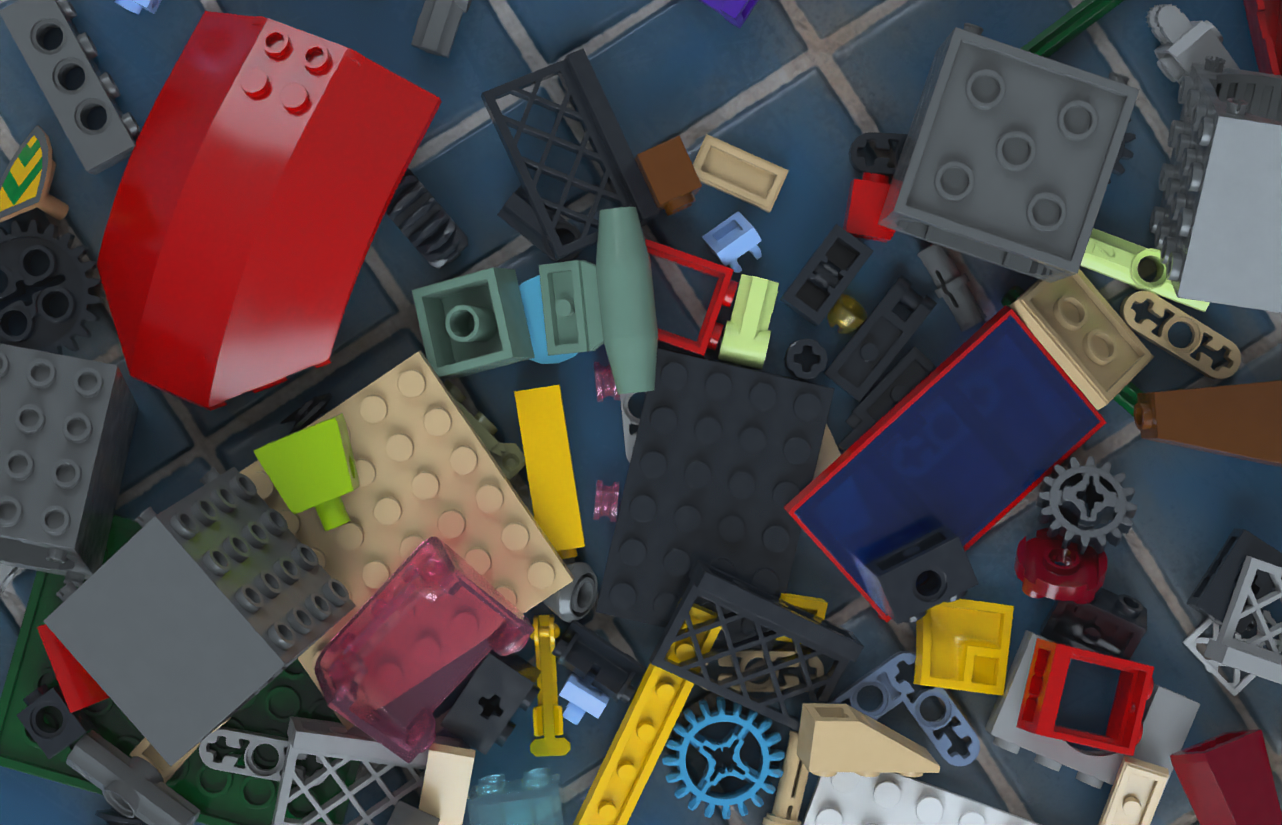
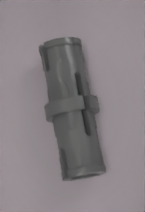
(952, 286)

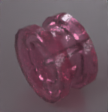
(605, 382)
(606, 500)

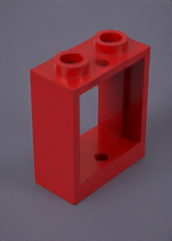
(722, 295)
(1046, 686)

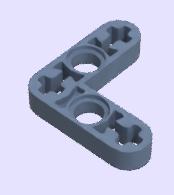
(895, 692)

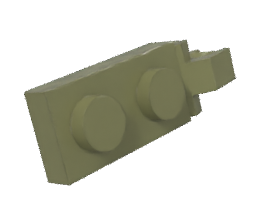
(506, 455)

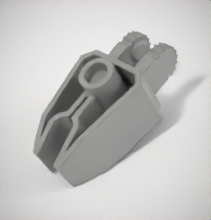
(1184, 41)

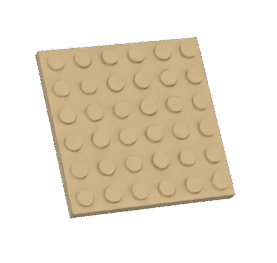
(419, 480)

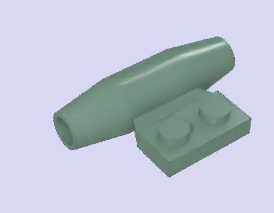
(606, 302)

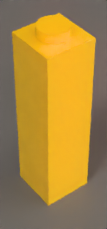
(550, 467)

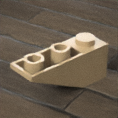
(847, 740)

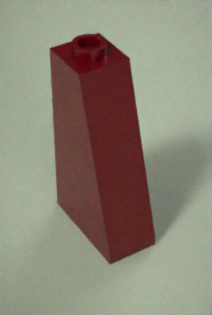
(1229, 780)

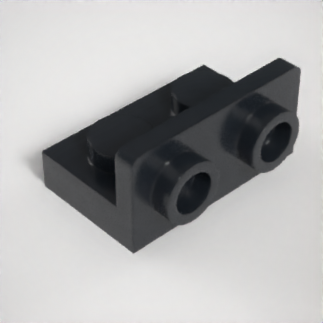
(1106, 625)

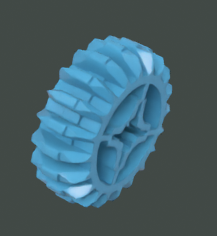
(712, 776)

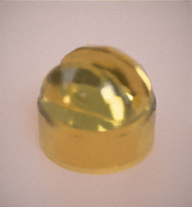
(846, 314)

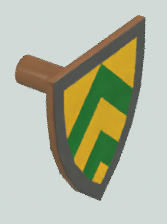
(29, 179)

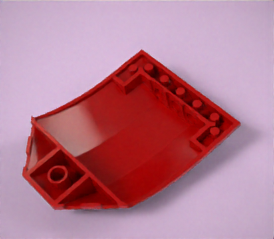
(253, 206)

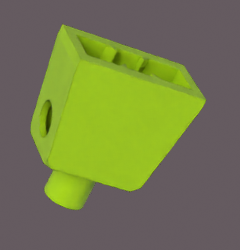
(313, 469)

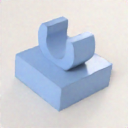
(732, 240)
(582, 697)

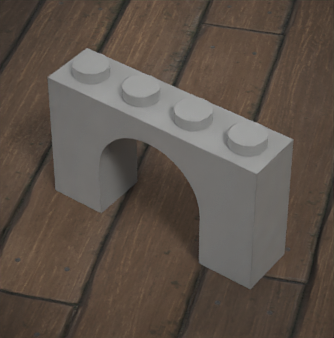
(1164, 721)

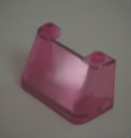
(416, 647)

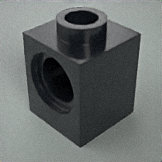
(52, 740)

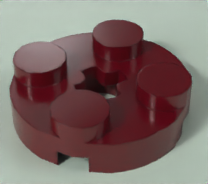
(1042, 578)

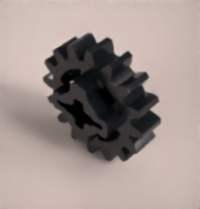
(1067, 510)

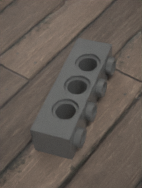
(96, 149)

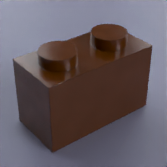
(669, 175)

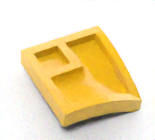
(964, 646)

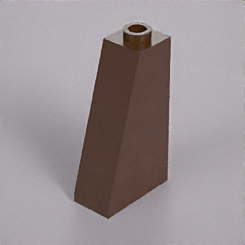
(1220, 420)

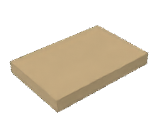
(1083, 335)

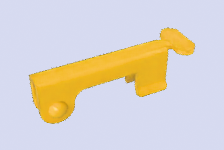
(548, 714)

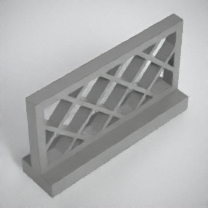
(1246, 654)
(334, 741)

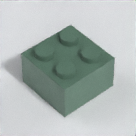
(473, 323)

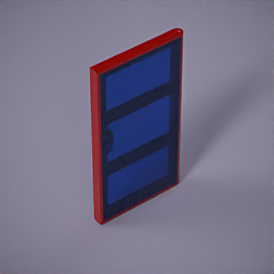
(949, 453)

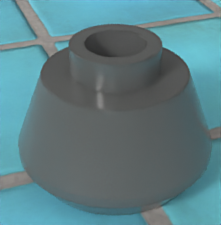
(577, 597)

